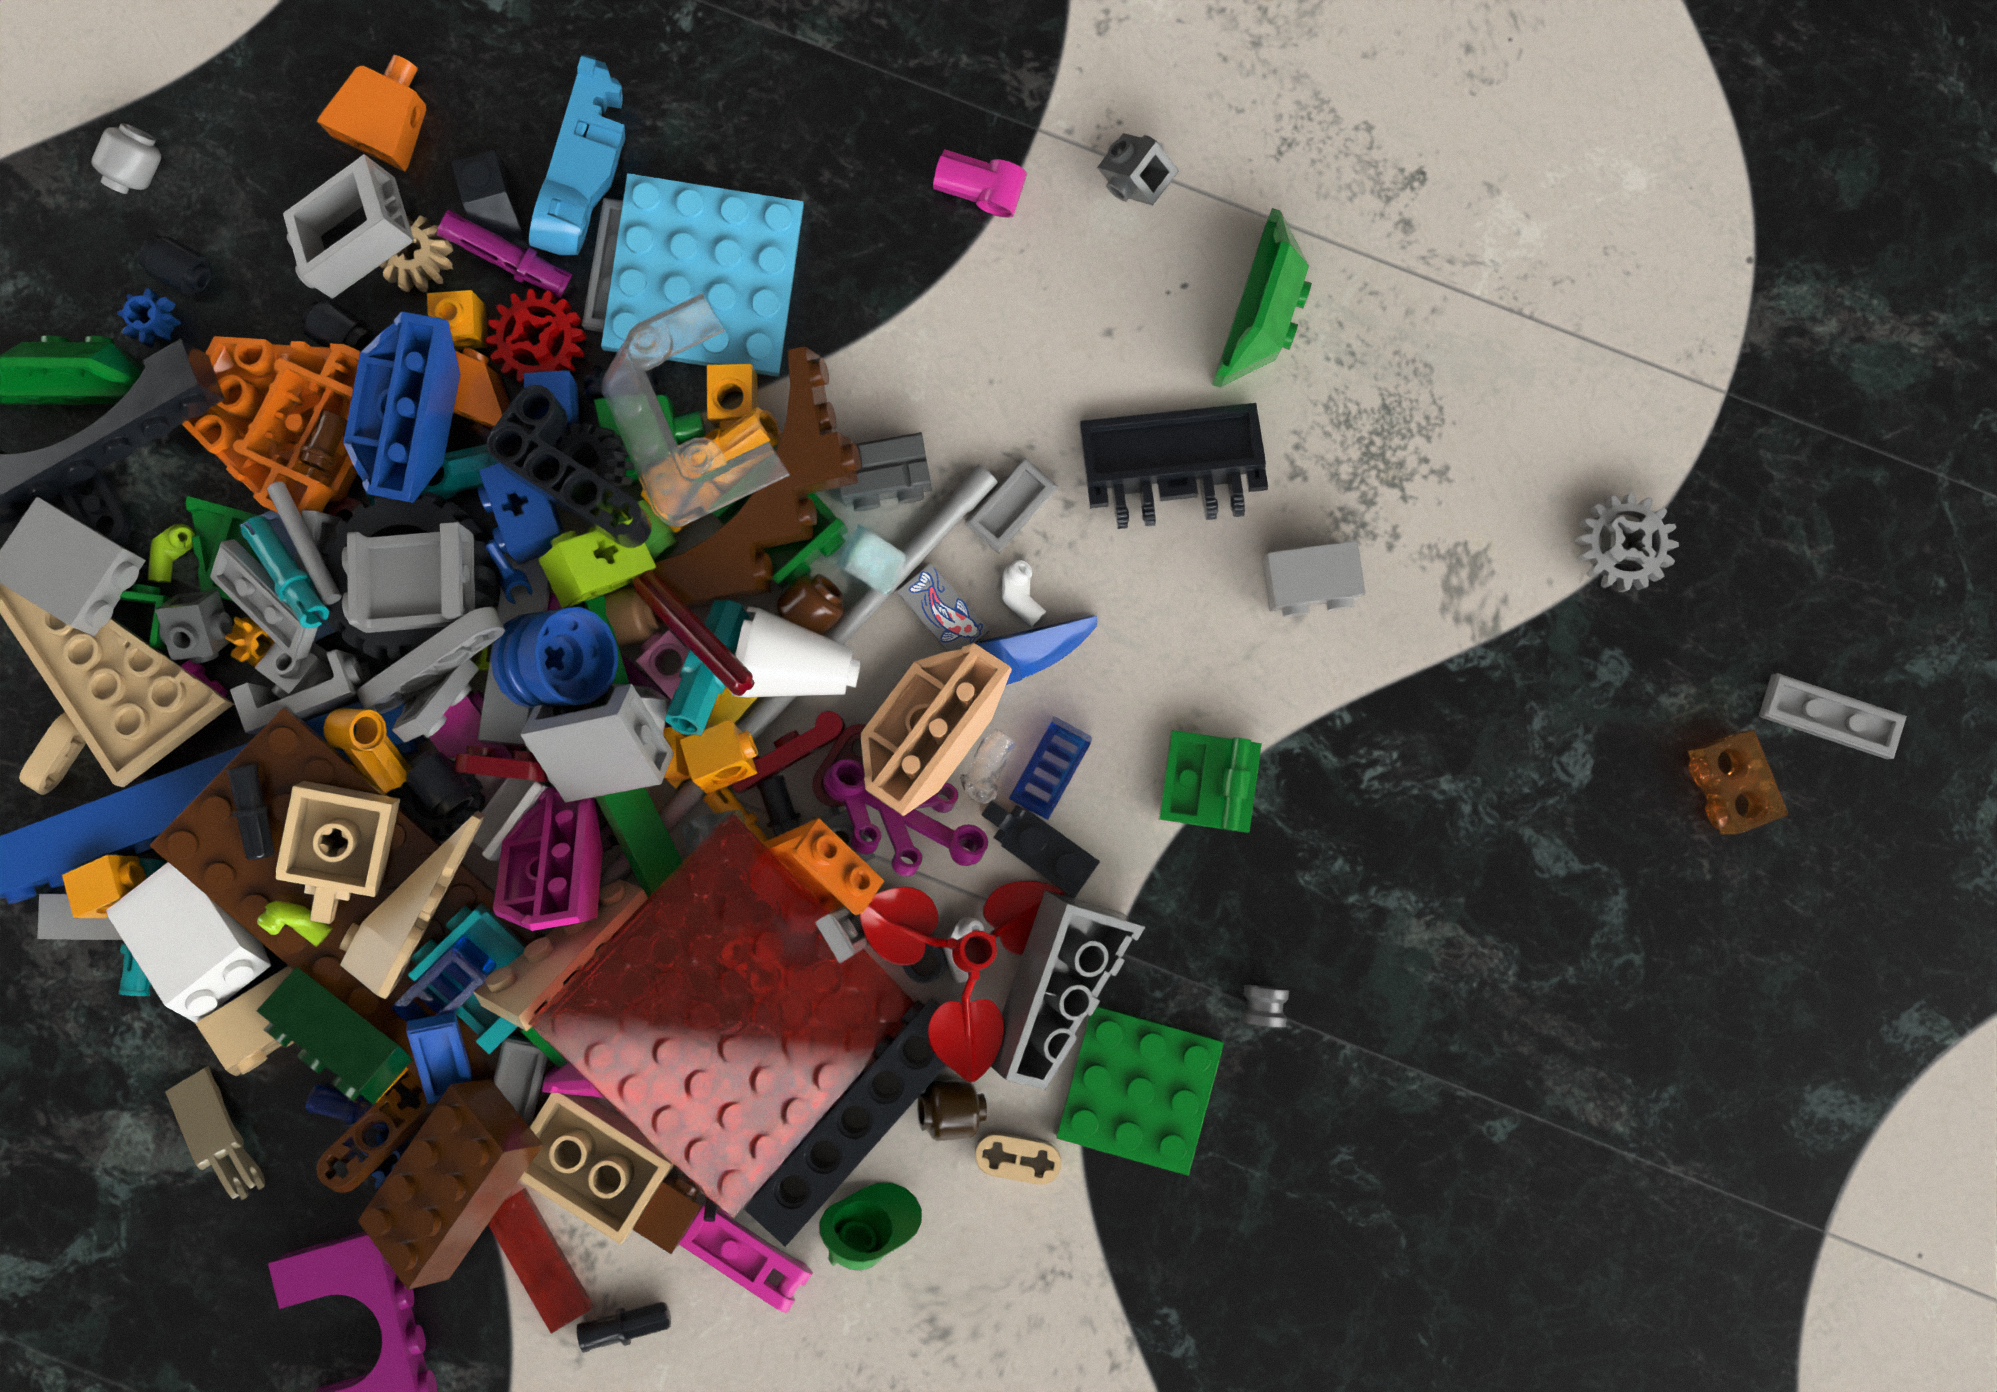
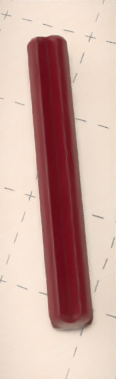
(694, 633)

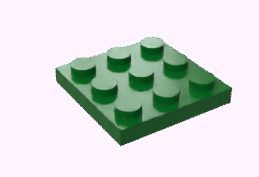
(1140, 1090)

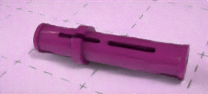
(497, 250)

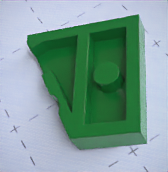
(212, 526)

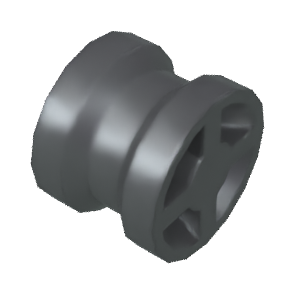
(1265, 1006)

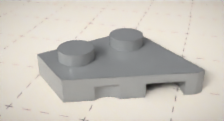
(425, 713)

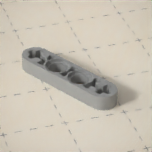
(431, 660)

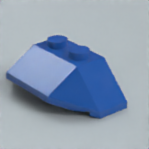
(403, 406)

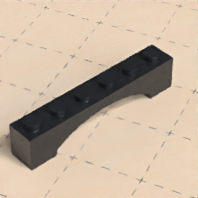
(170, 390)

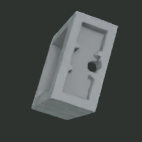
(362, 249)

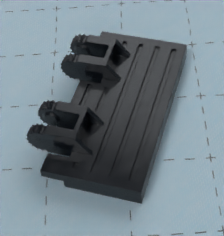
(1174, 452)

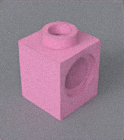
(654, 651)

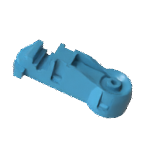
(581, 162)

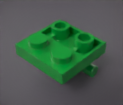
(1210, 781)

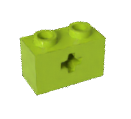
(591, 566)

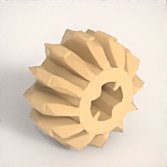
(427, 259)

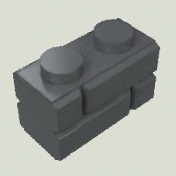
(889, 470)

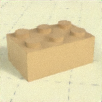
(594, 1164)

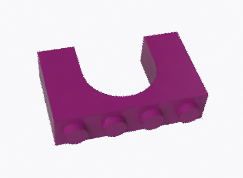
(359, 1270)

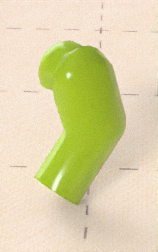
(166, 549)
(295, 916)

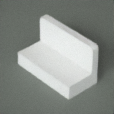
(504, 811)

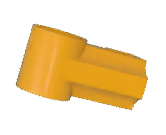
(747, 433)
(369, 748)

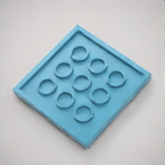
(711, 242)

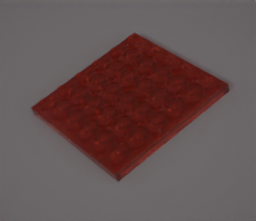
(723, 1016)

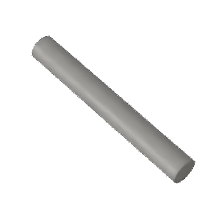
(304, 543)

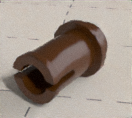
(324, 441)

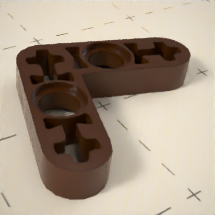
(401, 1122)

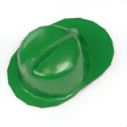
(869, 1225)

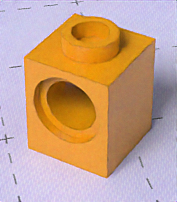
(465, 316)
(726, 379)
(719, 756)
(101, 884)

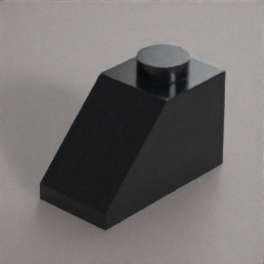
(490, 196)

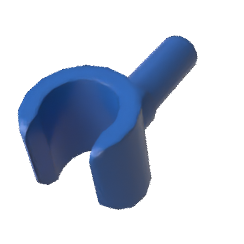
(510, 576)

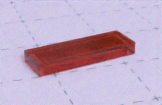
(539, 1261)

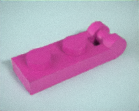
(746, 1258)

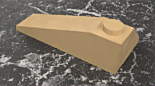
(390, 935)

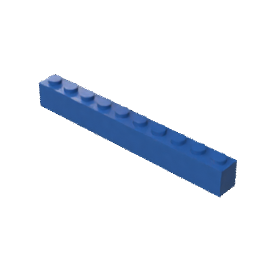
(124, 820)

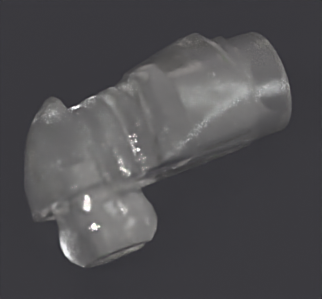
(987, 767)

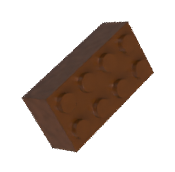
(449, 1183)

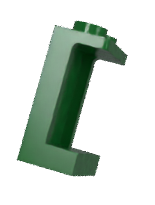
(794, 558)

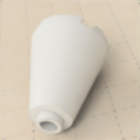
(793, 659)

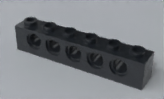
(786, 1214)

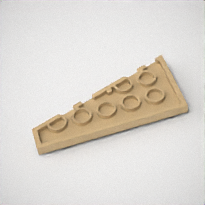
(114, 687)

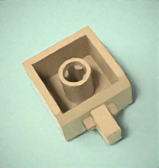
(312, 857)

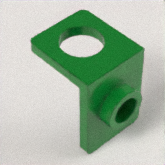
(148, 595)

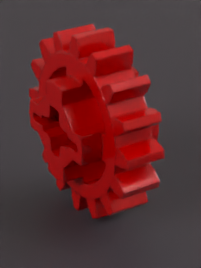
(552, 333)

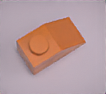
(480, 390)

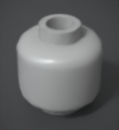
(126, 158)

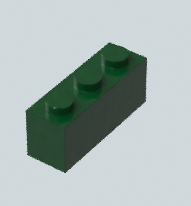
(333, 1037)

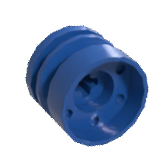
(555, 658)

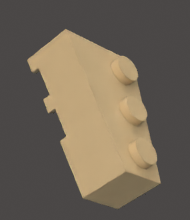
(237, 1028)

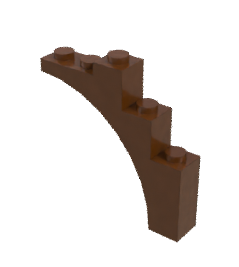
(734, 558)

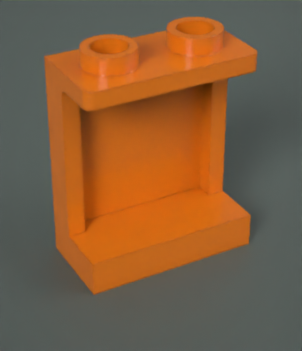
(826, 866)

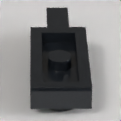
(1042, 847)

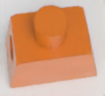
(378, 113)

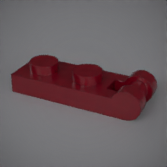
(794, 748)

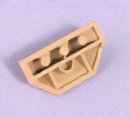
(930, 724)

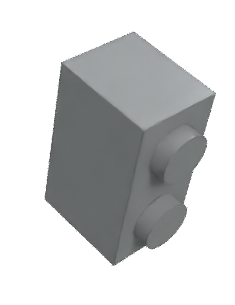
(1313, 577)

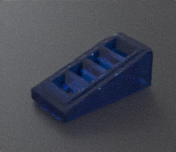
(1068, 733)
(464, 963)

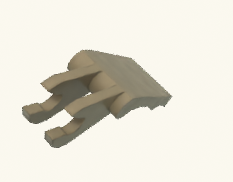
(211, 1133)

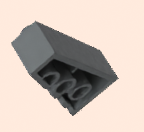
(1058, 984)

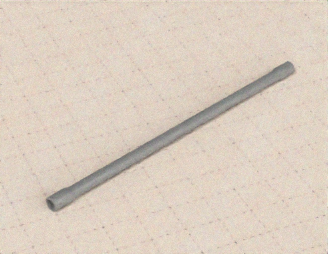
(962, 501)

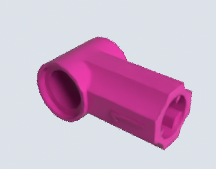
(991, 185)

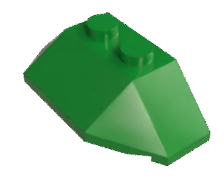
(1266, 304)
(67, 372)

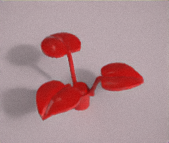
(900, 926)

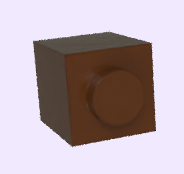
(670, 1212)

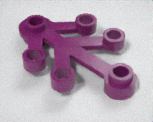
(855, 797)

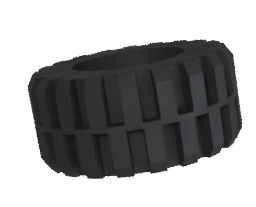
(399, 517)

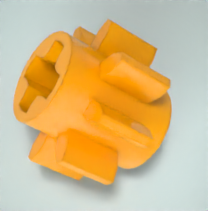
(244, 637)

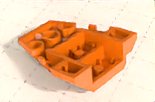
(271, 412)

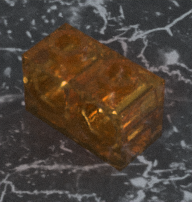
(1748, 776)

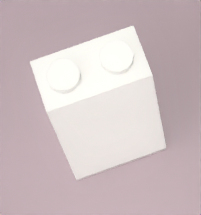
(186, 943)

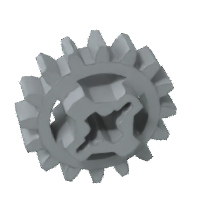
(1640, 551)

